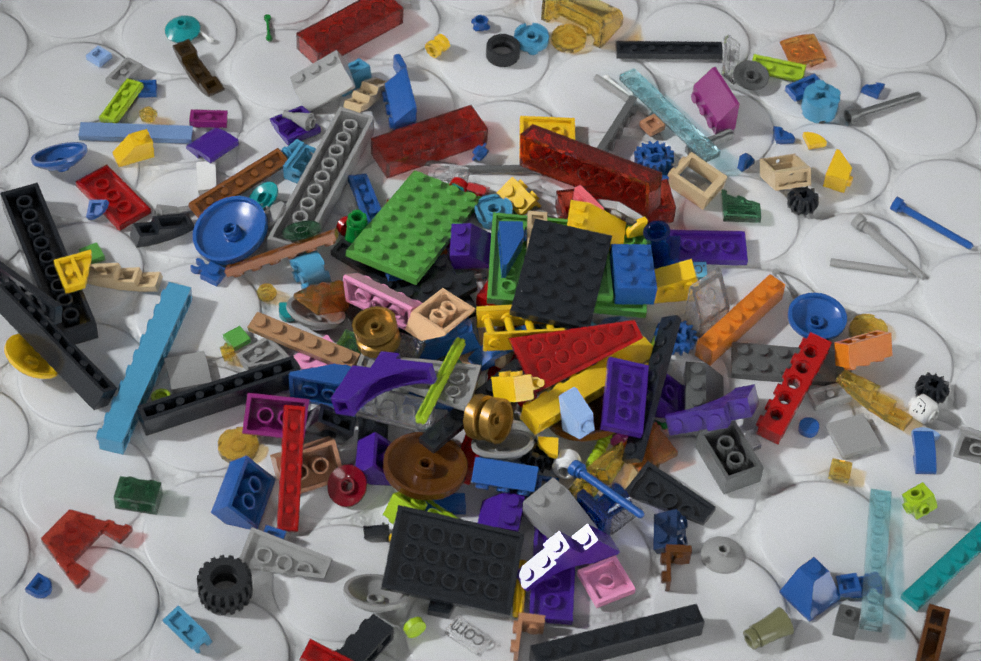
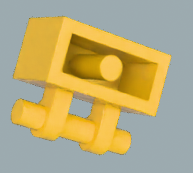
(515, 386)

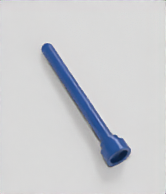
(900, 206)
(578, 470)

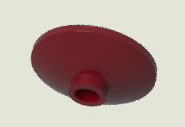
(338, 485)

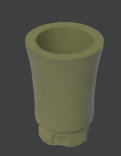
(768, 629)

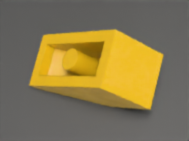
(134, 148)
(838, 173)

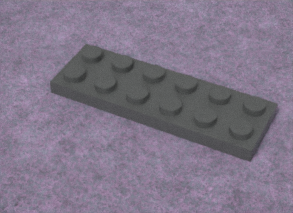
(770, 361)

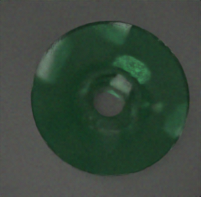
(301, 230)

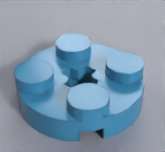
(532, 46)
(486, 204)

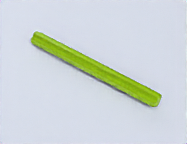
(442, 378)

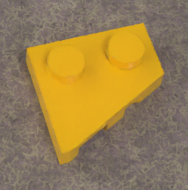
(74, 270)

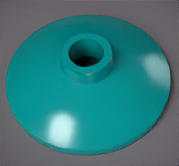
(182, 28)
(265, 194)

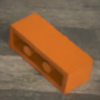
(863, 349)

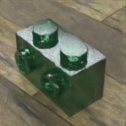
(138, 495)

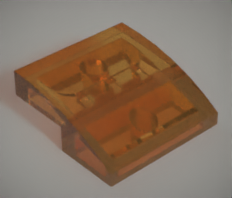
(803, 50)
(658, 449)

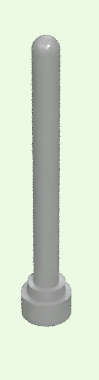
(860, 223)

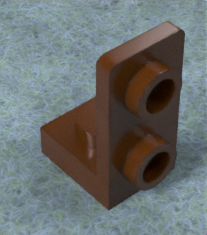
(673, 554)

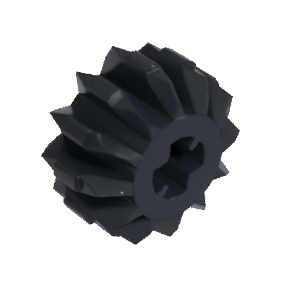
(803, 200)
(933, 387)
(537, 458)

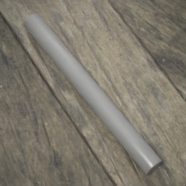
(621, 94)
(868, 267)

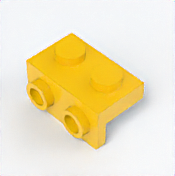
(518, 195)

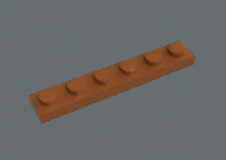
(240, 181)
(273, 256)

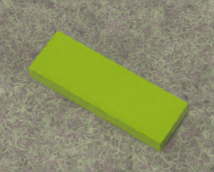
(780, 68)
(121, 101)

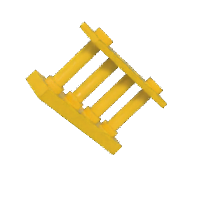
(500, 316)

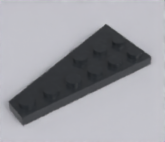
(459, 285)

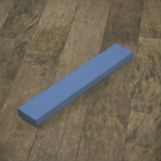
(118, 132)

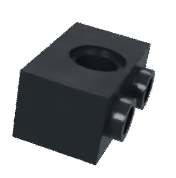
(326, 423)

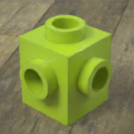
(919, 501)

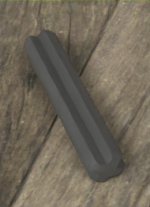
(716, 139)

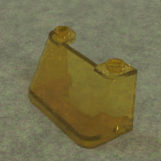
(595, 15)

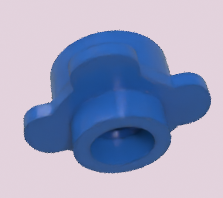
(480, 23)
(480, 152)

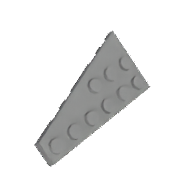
(458, 389)

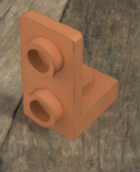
(527, 623)

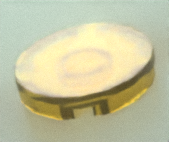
(568, 38)
(866, 323)
(234, 445)

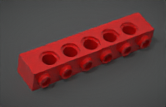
(775, 429)

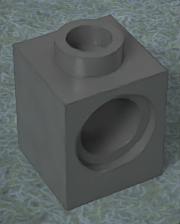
(846, 621)

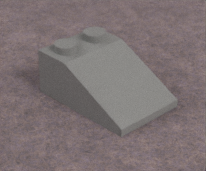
(555, 510)

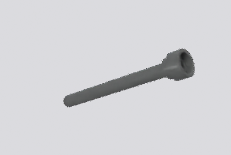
(852, 115)
(497, 168)

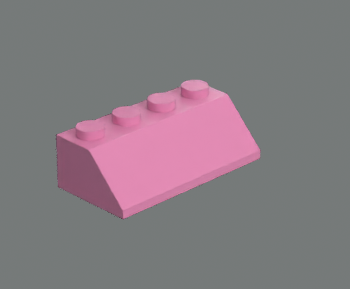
(368, 293)

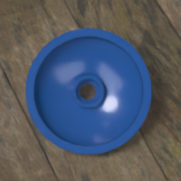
(59, 156)
(818, 315)

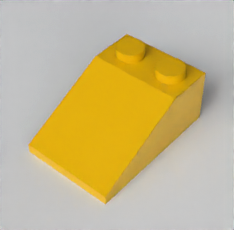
(592, 218)

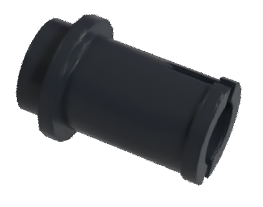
(376, 531)

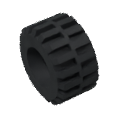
(225, 599)

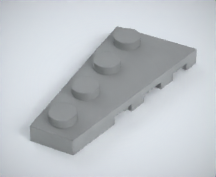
(274, 554)

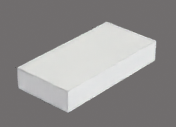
(205, 176)

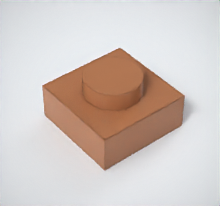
(652, 125)

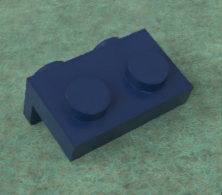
(669, 529)

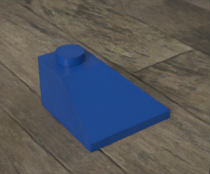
(811, 589)

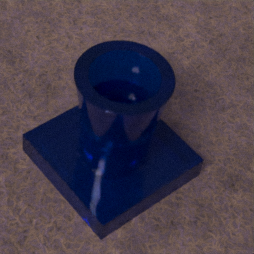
(663, 246)
(603, 508)

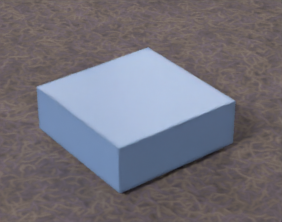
(99, 56)

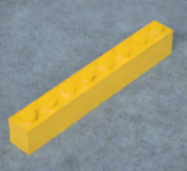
(590, 383)

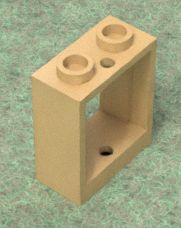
(778, 173)
(689, 190)

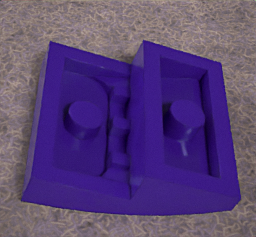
(291, 131)
(213, 145)

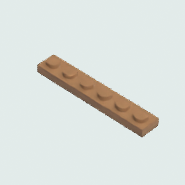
(302, 341)

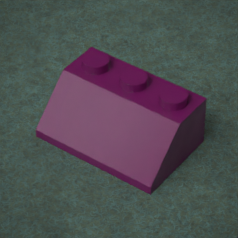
(716, 101)
(265, 414)

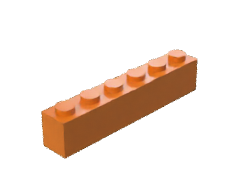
(739, 319)

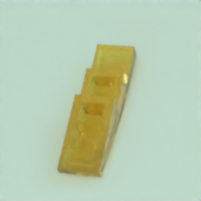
(868, 396)
(603, 468)

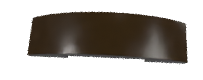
(196, 70)

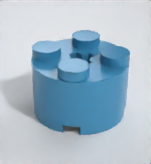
(820, 102)
(309, 269)

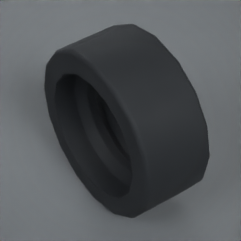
(502, 40)

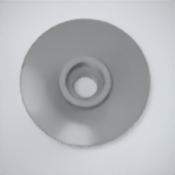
(274, 212)
(720, 561)

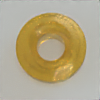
(148, 114)
(266, 292)
(227, 352)

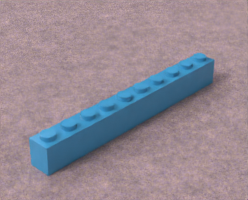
(145, 368)

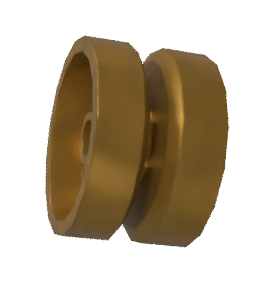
(376, 331)
(488, 418)

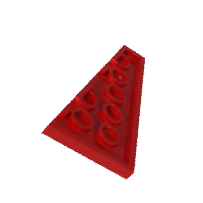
(566, 352)

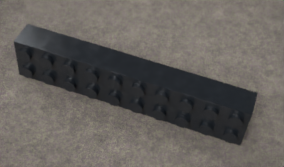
(39, 247)

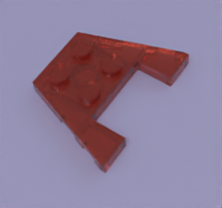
(74, 536)

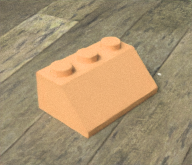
(438, 315)

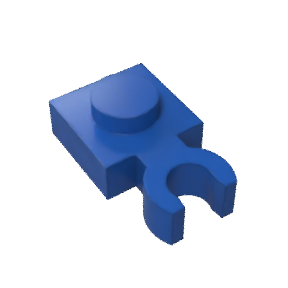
(210, 273)

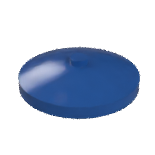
(230, 230)

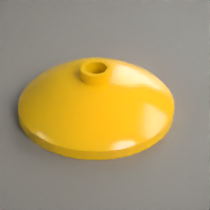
(26, 359)

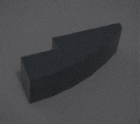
(160, 229)

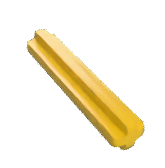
(519, 595)

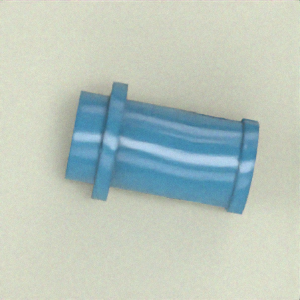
(287, 151)

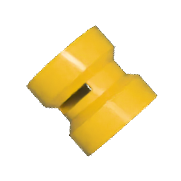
(438, 45)

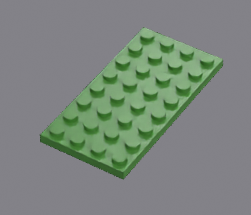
(413, 227)

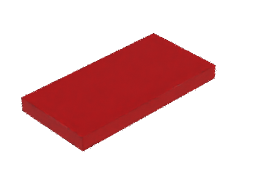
(124, 204)

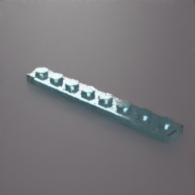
(670, 115)
(875, 560)

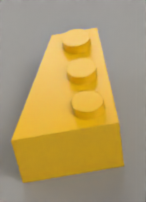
(674, 281)

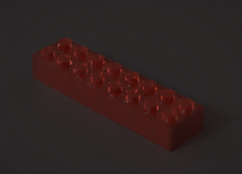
(590, 167)

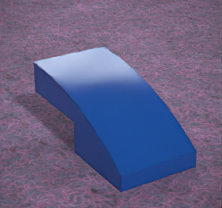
(924, 452)
(850, 585)

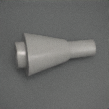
(304, 120)
(170, 210)

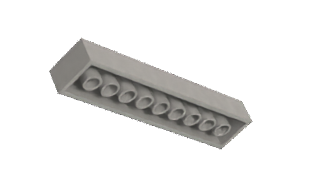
(325, 173)

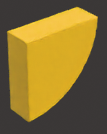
(814, 140)
(637, 228)
(548, 445)

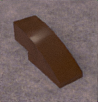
(932, 633)

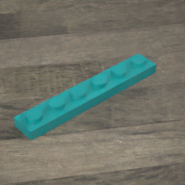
(944, 570)

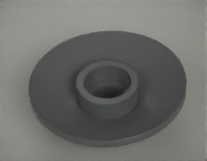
(751, 75)

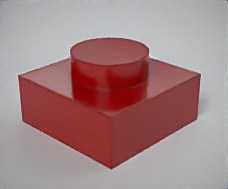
(478, 189)

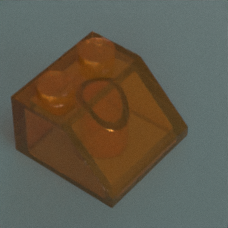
(324, 297)

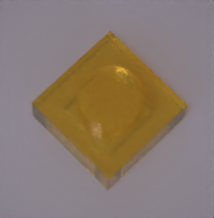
(840, 470)

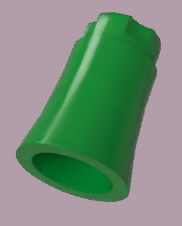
(356, 224)

